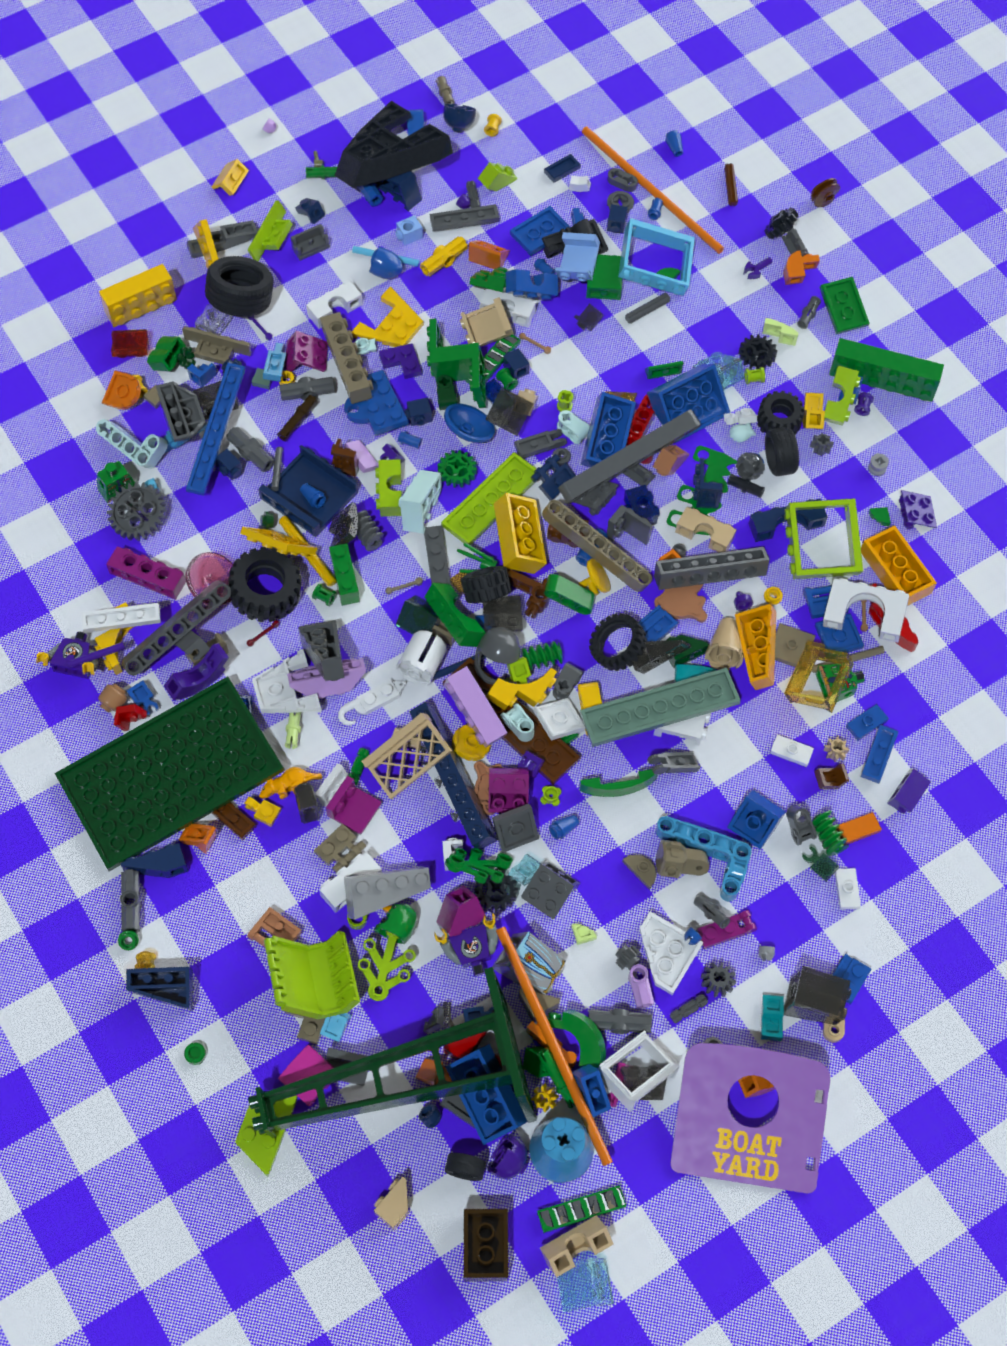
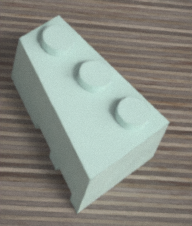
(418, 500)

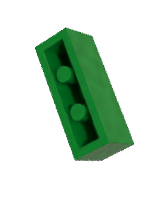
(344, 574)

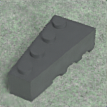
(323, 648)

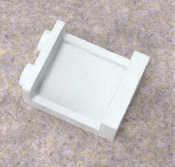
(689, 728)

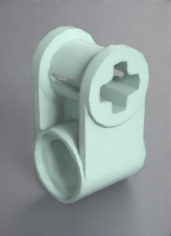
(573, 428)
(516, 720)

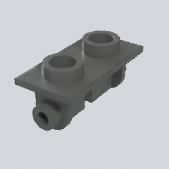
(794, 243)
(640, 475)

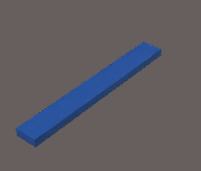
(215, 429)

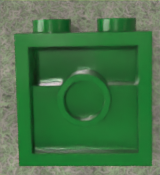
(495, 280)

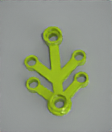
(384, 967)

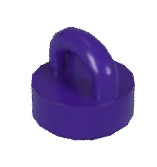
(743, 601)

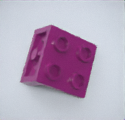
(306, 351)
(352, 806)

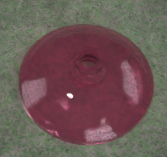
(207, 568)

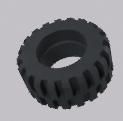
(269, 563)

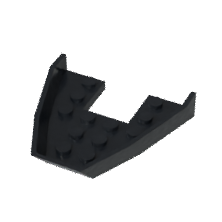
(380, 154)

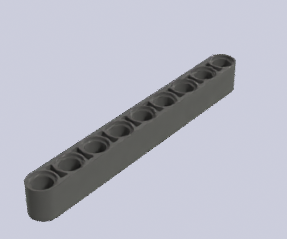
(629, 456)

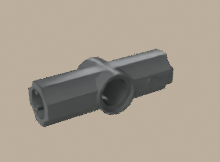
(305, 387)
(250, 449)
(130, 889)
(621, 1021)

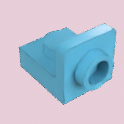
(335, 1026)

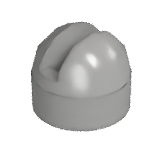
(766, 952)

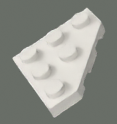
(666, 952)

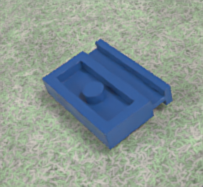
(658, 624)
(854, 972)

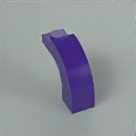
(194, 680)

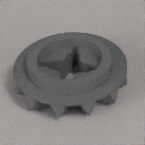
(625, 198)

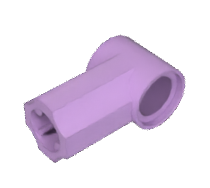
(641, 988)

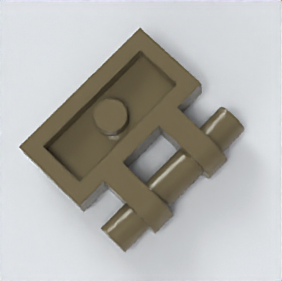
(336, 844)

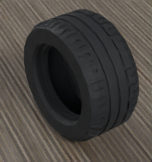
(239, 286)

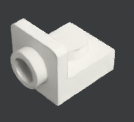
(449, 848)

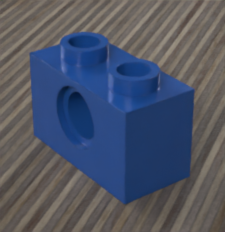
(592, 1089)

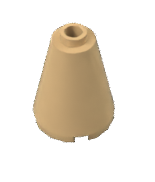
(725, 646)

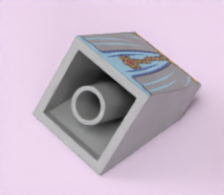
(537, 959)

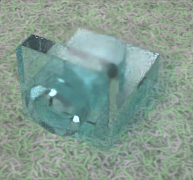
(525, 870)

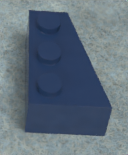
(403, 188)
(164, 985)

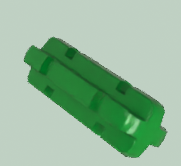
(358, 766)

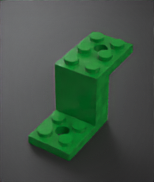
(457, 361)

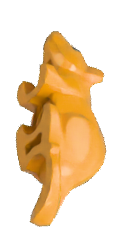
(287, 782)

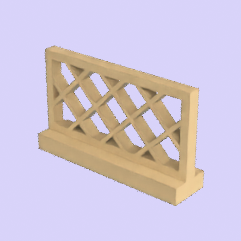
(401, 740)

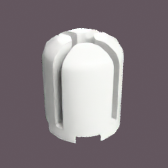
(409, 663)

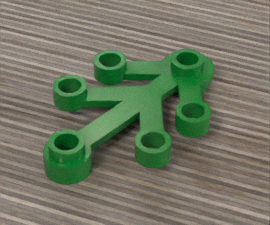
(456, 863)

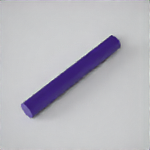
(95, 655)

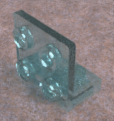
(728, 368)
(585, 1285)

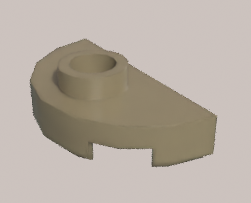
(641, 868)

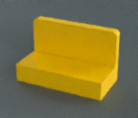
(231, 177)

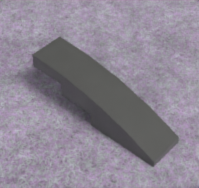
(227, 237)

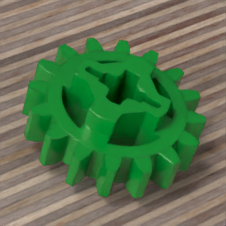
(457, 468)

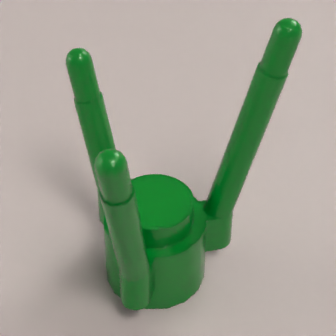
(486, 561)

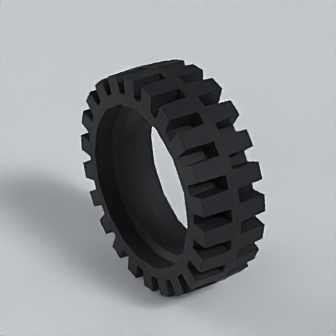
(604, 631)

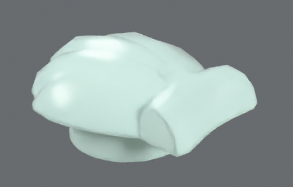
(365, 346)
(741, 432)

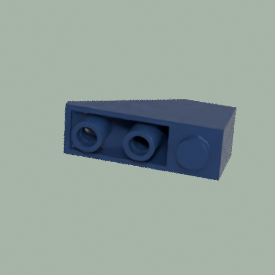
(160, 863)

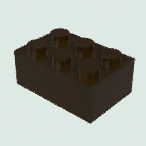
(485, 1245)

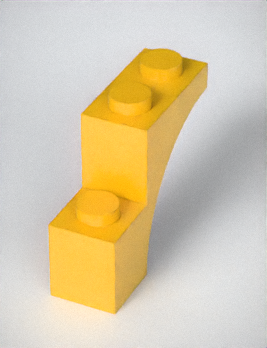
(111, 638)
(503, 692)

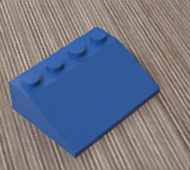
(694, 390)

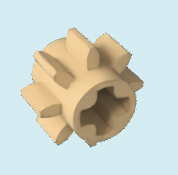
(836, 749)

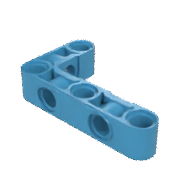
(718, 847)

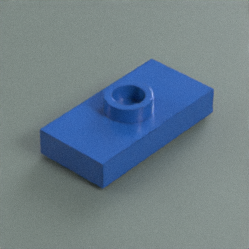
(867, 722)

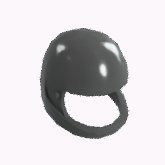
(499, 646)

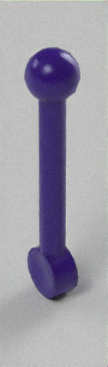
(268, 336)

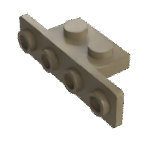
(215, 347)

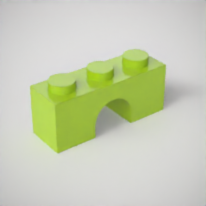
(845, 380)
(389, 474)

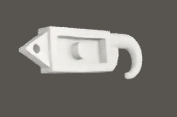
(372, 699)

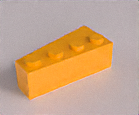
(758, 639)

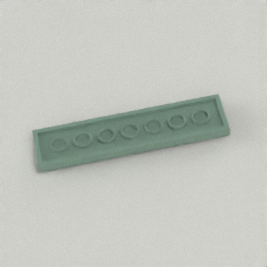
(659, 707)

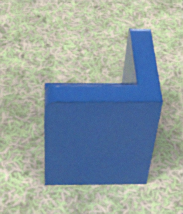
(201, 375)

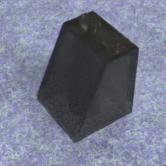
(817, 996)

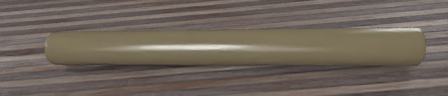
(857, 656)

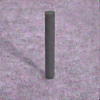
(277, 469)

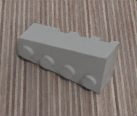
(377, 890)

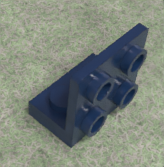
(706, 494)

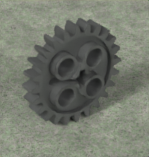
(148, 499)

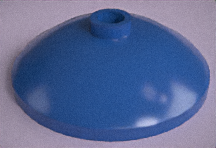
(468, 423)

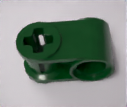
(445, 392)

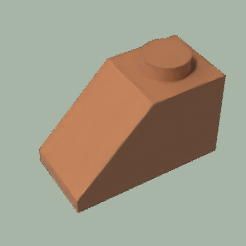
(670, 460)

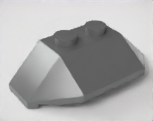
(180, 411)

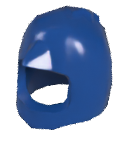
(385, 264)

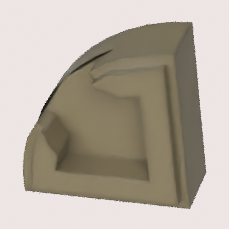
(152, 397)

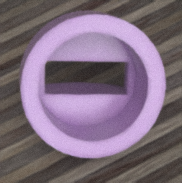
(269, 126)

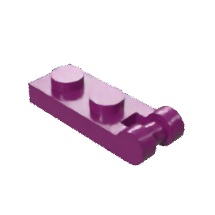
(714, 935)

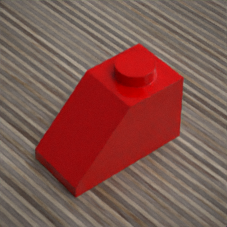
(463, 1047)

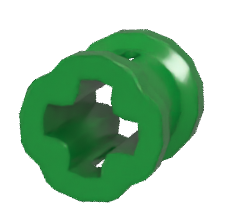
(506, 379)
(324, 594)

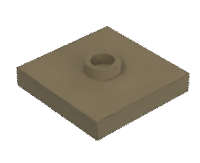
(790, 644)

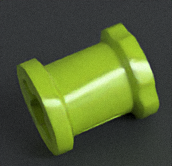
(754, 375)
(567, 400)

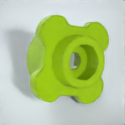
(550, 791)

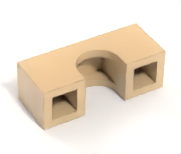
(693, 522)
(588, 1236)

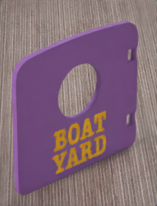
(719, 1147)

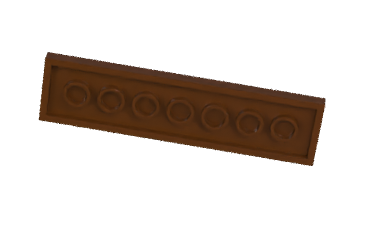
(557, 754)

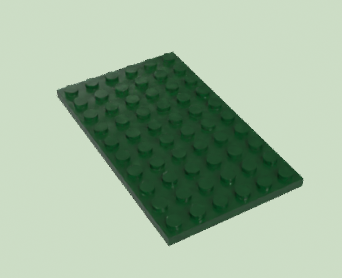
(169, 773)

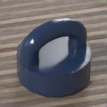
(430, 1115)

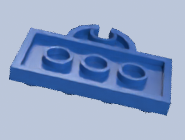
(382, 410)

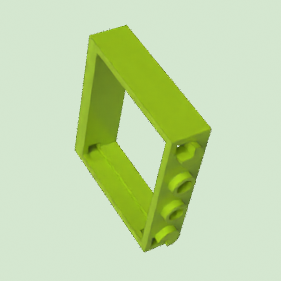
(852, 532)

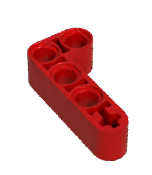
(641, 425)

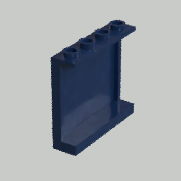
(319, 474)

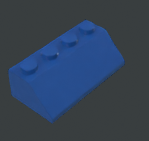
(607, 428)
(493, 1109)

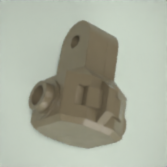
(675, 859)

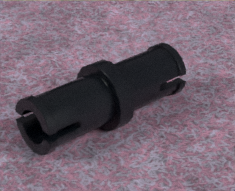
(746, 485)

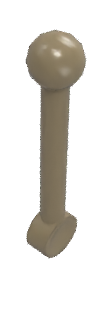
(418, 581)

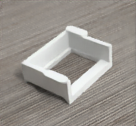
(614, 1085)

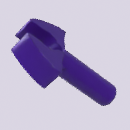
(756, 274)

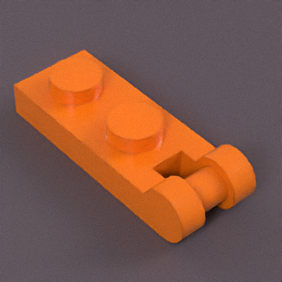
(536, 1033)

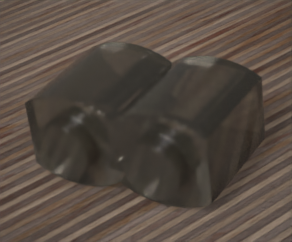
(306, 803)

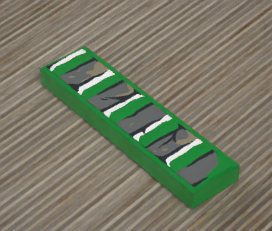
(494, 357)
(581, 1209)

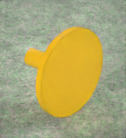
(597, 579)

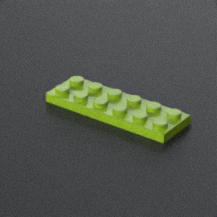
(477, 511)

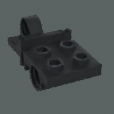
(555, 244)

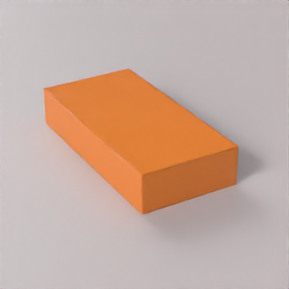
(859, 828)

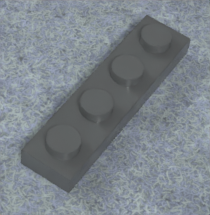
(464, 217)
(436, 555)

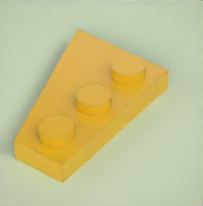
(205, 241)

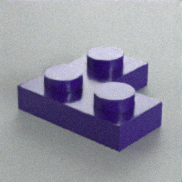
(403, 356)

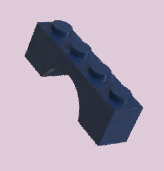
(764, 523)

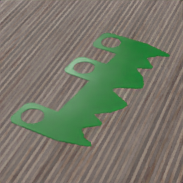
(717, 468)

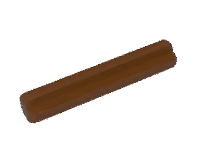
(731, 184)

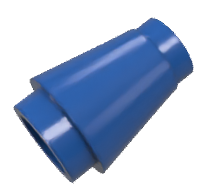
(674, 142)
(314, 496)
(563, 826)

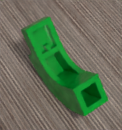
(586, 1032)

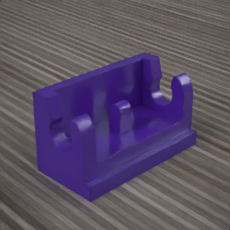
(909, 791)

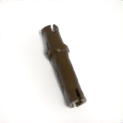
(301, 412)

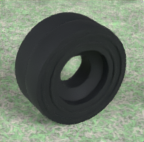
(465, 1166)

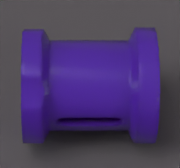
(864, 404)

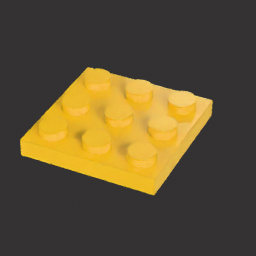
(274, 539)

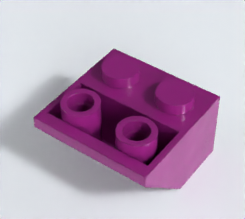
(507, 789)
(459, 911)

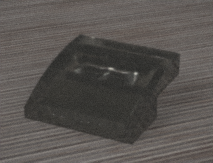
(344, 525)

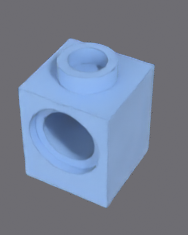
(409, 230)

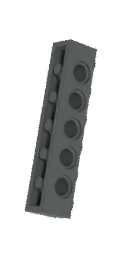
(711, 568)

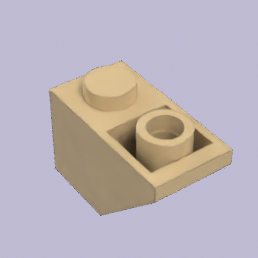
(394, 1206)

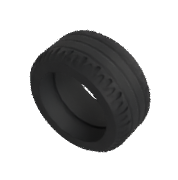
(781, 451)

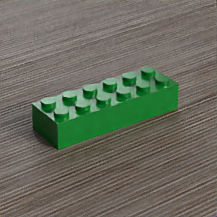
(889, 369)

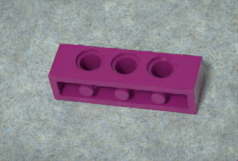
(152, 580)

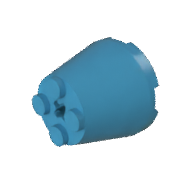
(561, 1162)

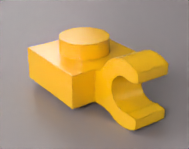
(264, 812)

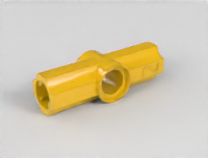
(443, 256)

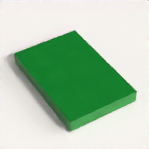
(844, 305)

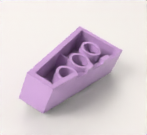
(475, 707)

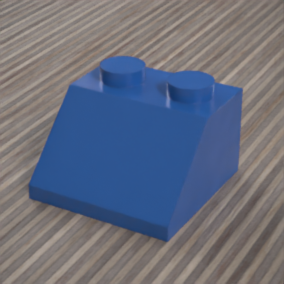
(756, 819)

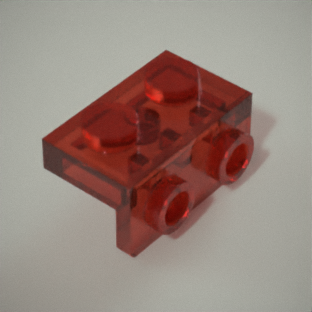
(129, 343)

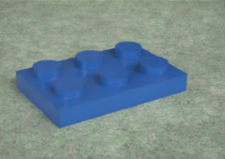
(530, 232)

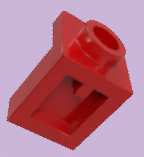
(128, 714)

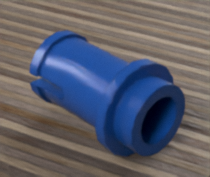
(654, 212)
(542, 266)
(410, 440)

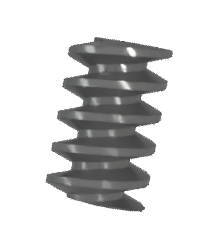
(367, 532)

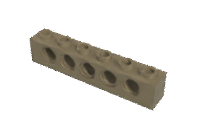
(346, 357)

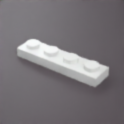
(121, 617)

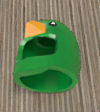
(399, 921)

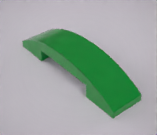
(594, 787)

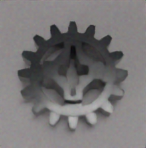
(781, 223)
(757, 352)
(497, 899)

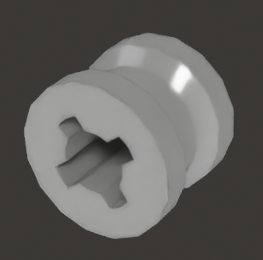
(875, 467)

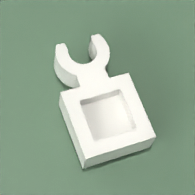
(742, 417)

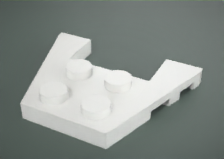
(275, 692)

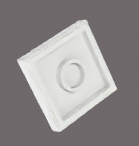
(559, 719)

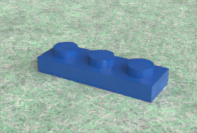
(879, 754)

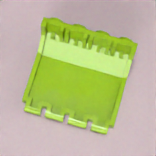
(312, 978)

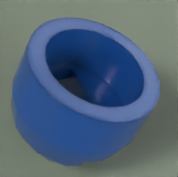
(693, 935)

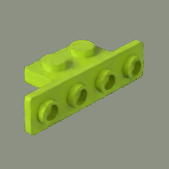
(271, 233)

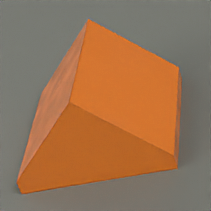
(487, 254)

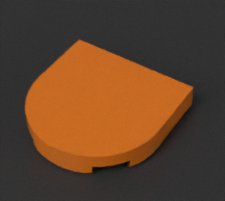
(122, 391)

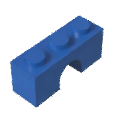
(519, 284)

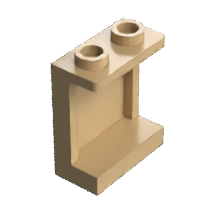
(487, 324)

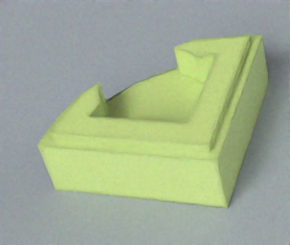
(582, 933)

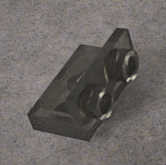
(635, 1076)

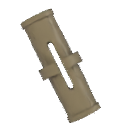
(444, 90)

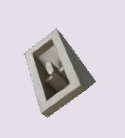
(547, 1002)

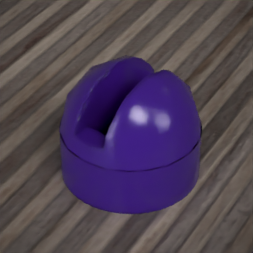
(463, 202)

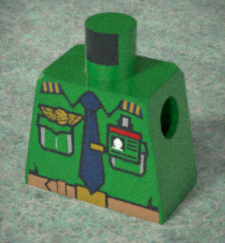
(112, 479)
(827, 674)

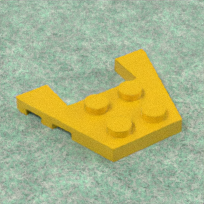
(397, 327)

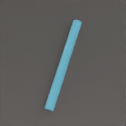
(368, 252)

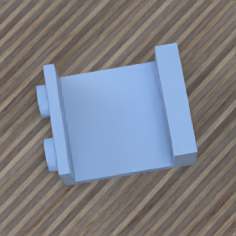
(578, 256)

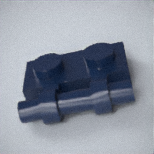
(558, 477)

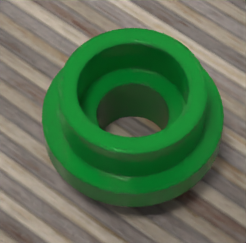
(128, 945)

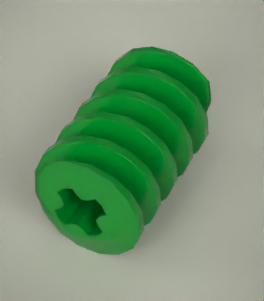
(539, 655)
(828, 833)

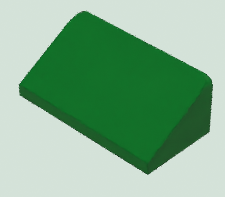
(664, 370)

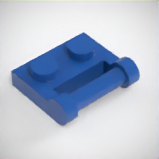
(818, 605)

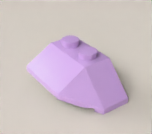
(309, 680)

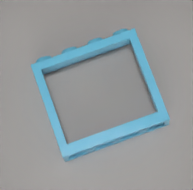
(663, 237)

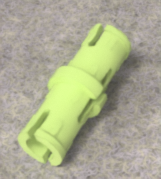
(293, 730)

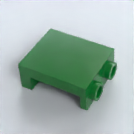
(605, 279)

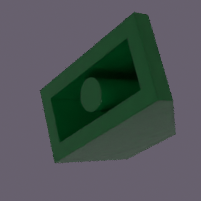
(697, 649)

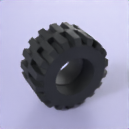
(780, 403)
(486, 584)

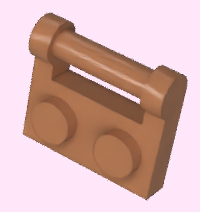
(275, 925)

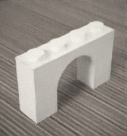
(846, 593)

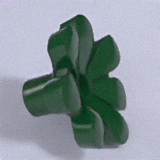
(185, 357)

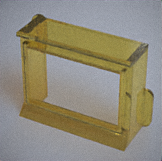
(811, 653)

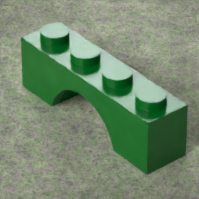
(462, 628)

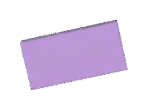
(364, 459)

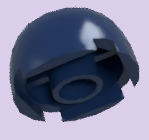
(458, 116)

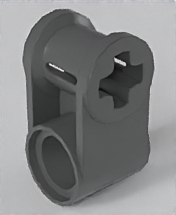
(567, 680)
(802, 828)

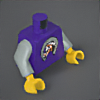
(69, 650)
(471, 946)

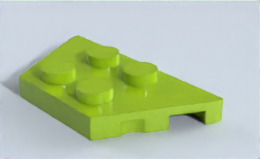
(263, 1148)

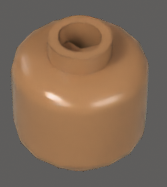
(112, 697)

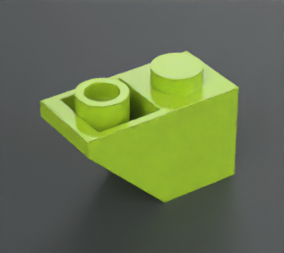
(497, 176)

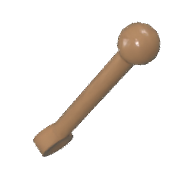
(547, 349)
(864, 627)

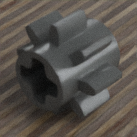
(821, 444)
(627, 957)

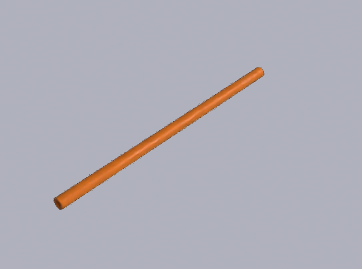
(689, 222)
(554, 1047)

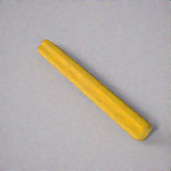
(314, 560)

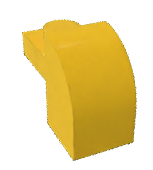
(813, 411)

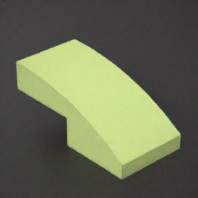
(785, 333)

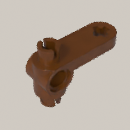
(531, 587)

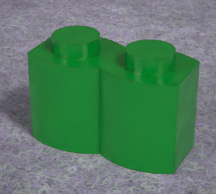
(165, 353)

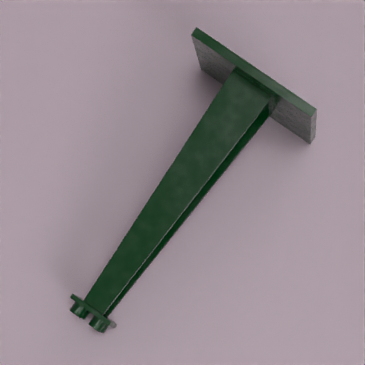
(511, 1073)

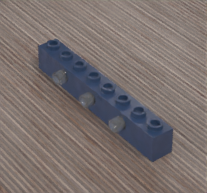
(457, 784)

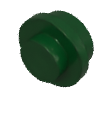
(267, 520)

